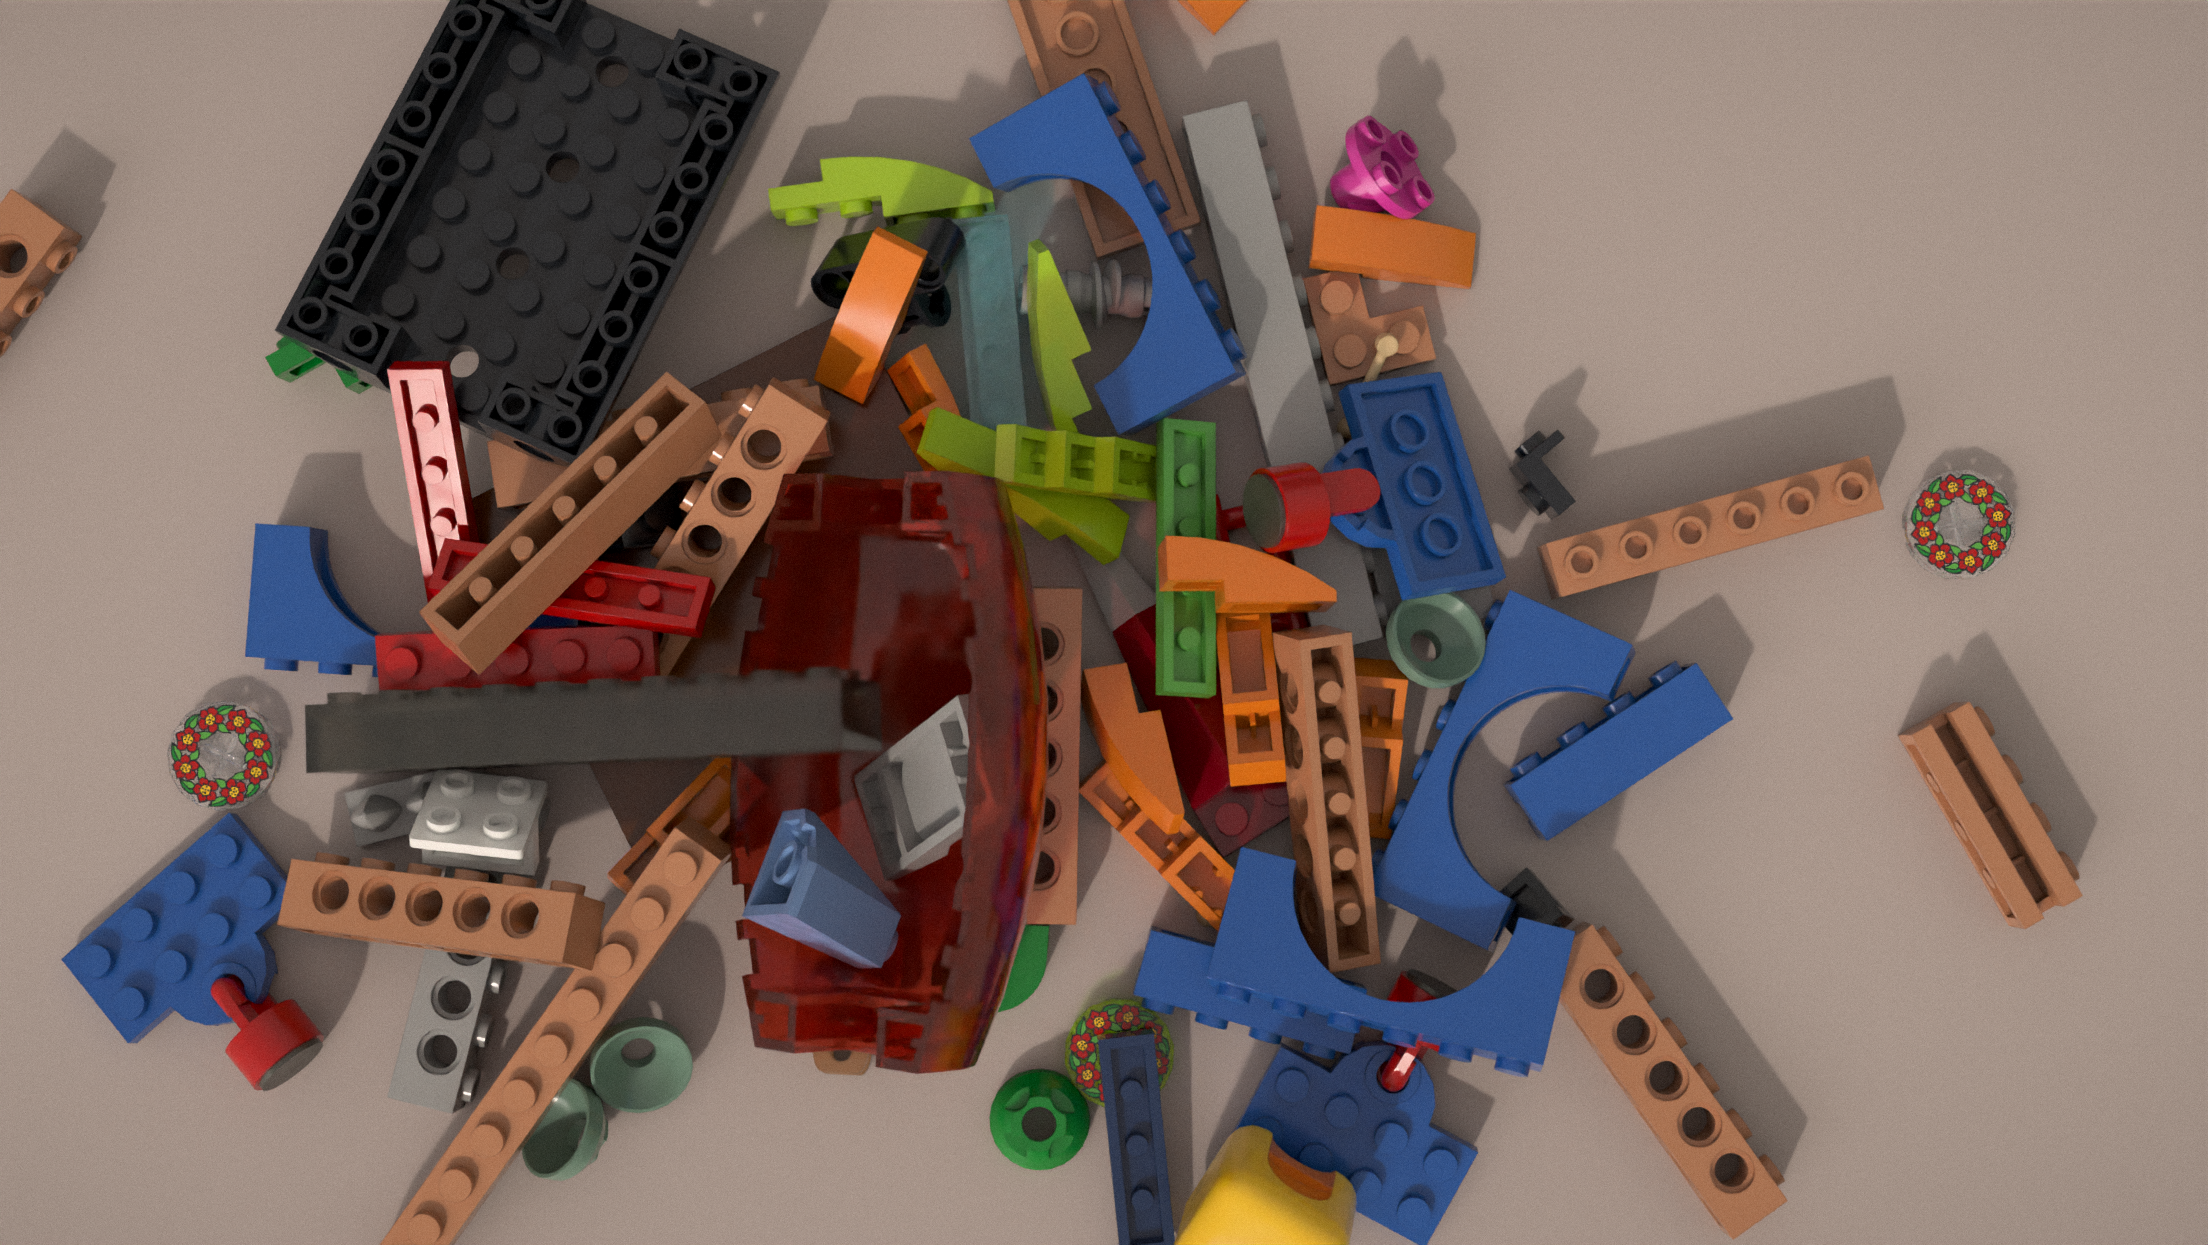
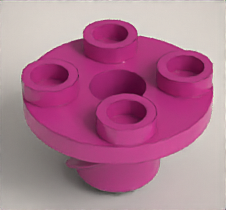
(1381, 172)

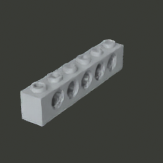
(418, 1073)

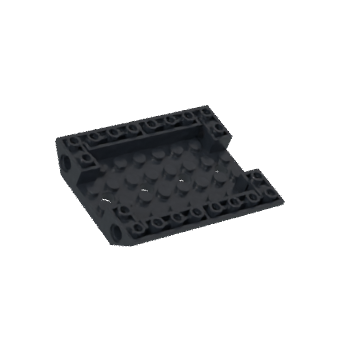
(469, 183)

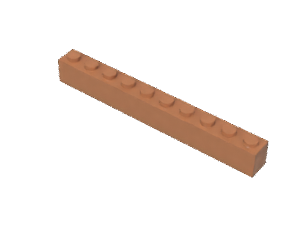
(562, 1038)

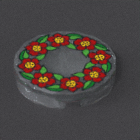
(1958, 524)
(224, 755)

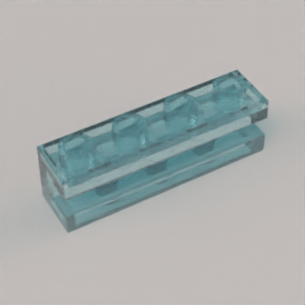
(990, 323)

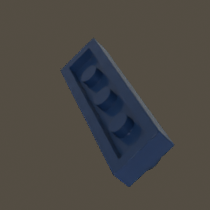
(1136, 1138)

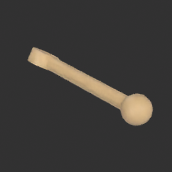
(1386, 346)

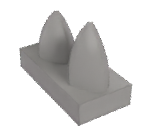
(387, 808)

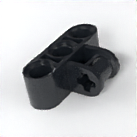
(935, 234)

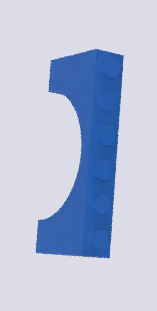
(1183, 343)
(301, 610)
(1525, 656)
(1497, 1017)

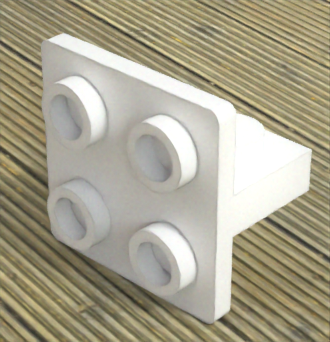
(480, 822)

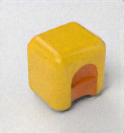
(1266, 1198)

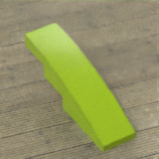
(1055, 340)
(968, 447)
(1076, 463)

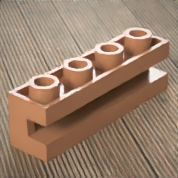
(1991, 814)

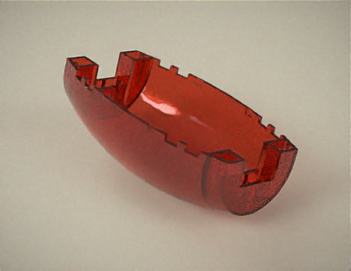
(934, 602)

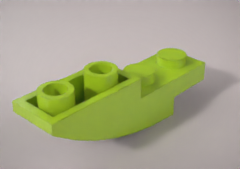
(902, 187)

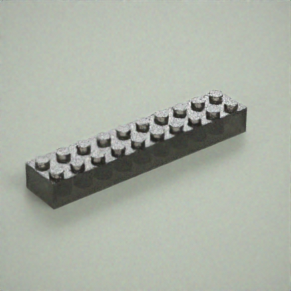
(595, 722)

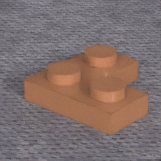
(1349, 334)

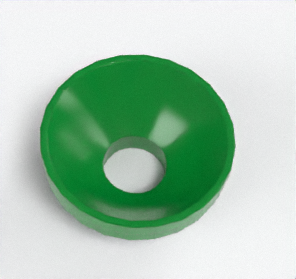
(1039, 1089)

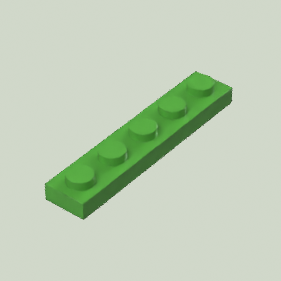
(1188, 510)

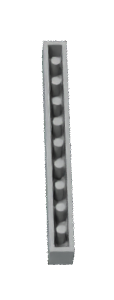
(1280, 351)

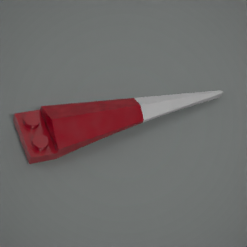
(1192, 724)

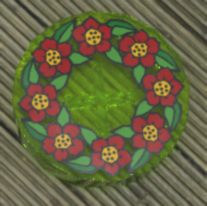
(1112, 1017)

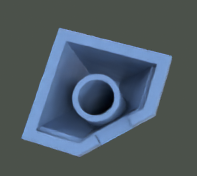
(822, 895)

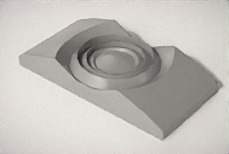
(918, 792)

